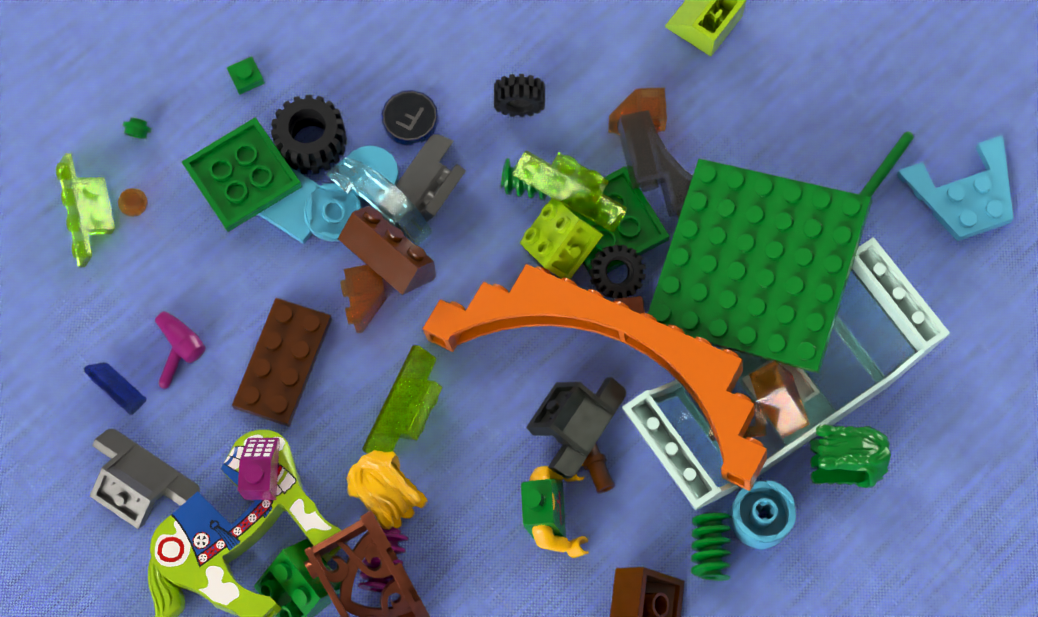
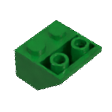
(292, 585)

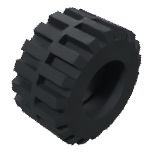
(303, 114)

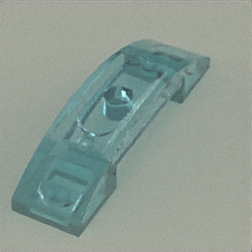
(383, 196)

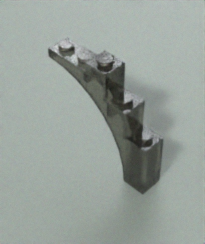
(650, 161)

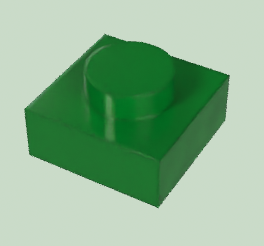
(245, 75)

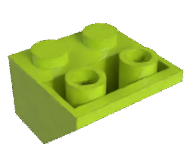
(706, 22)

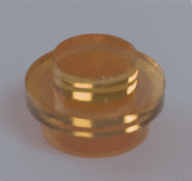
(132, 202)

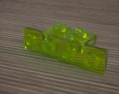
(572, 186)
(86, 208)
(407, 403)

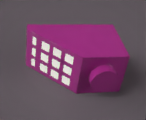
(259, 469)

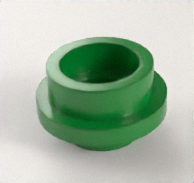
(136, 128)

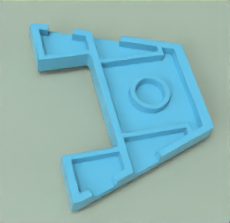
(970, 203)

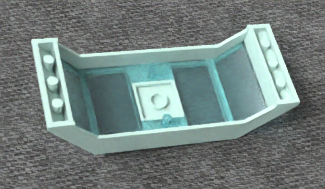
(874, 341)

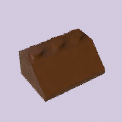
(387, 250)
(646, 593)

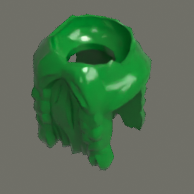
(849, 455)

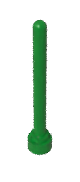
(887, 164)

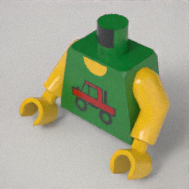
(545, 513)

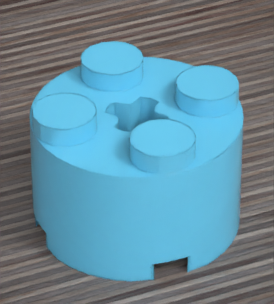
(771, 529)

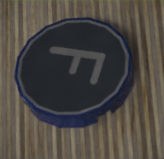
(409, 117)

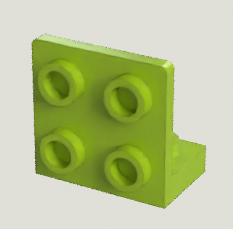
(560, 239)

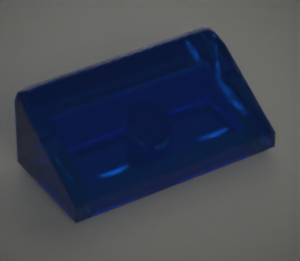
(115, 386)

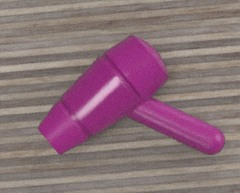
(184, 345)

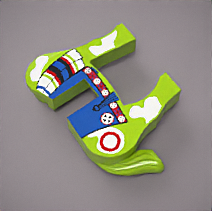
(197, 542)

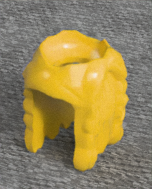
(384, 488)

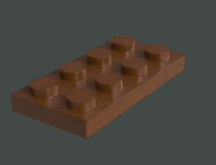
(282, 362)

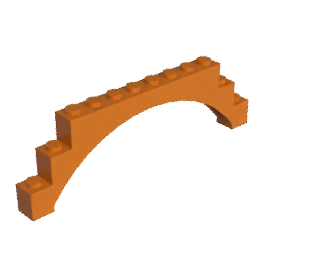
(551, 301)

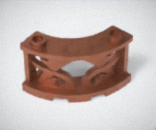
(371, 545)

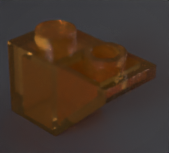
(642, 100)
(365, 295)
(779, 398)

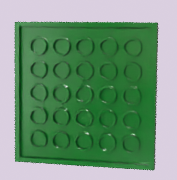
(760, 263)

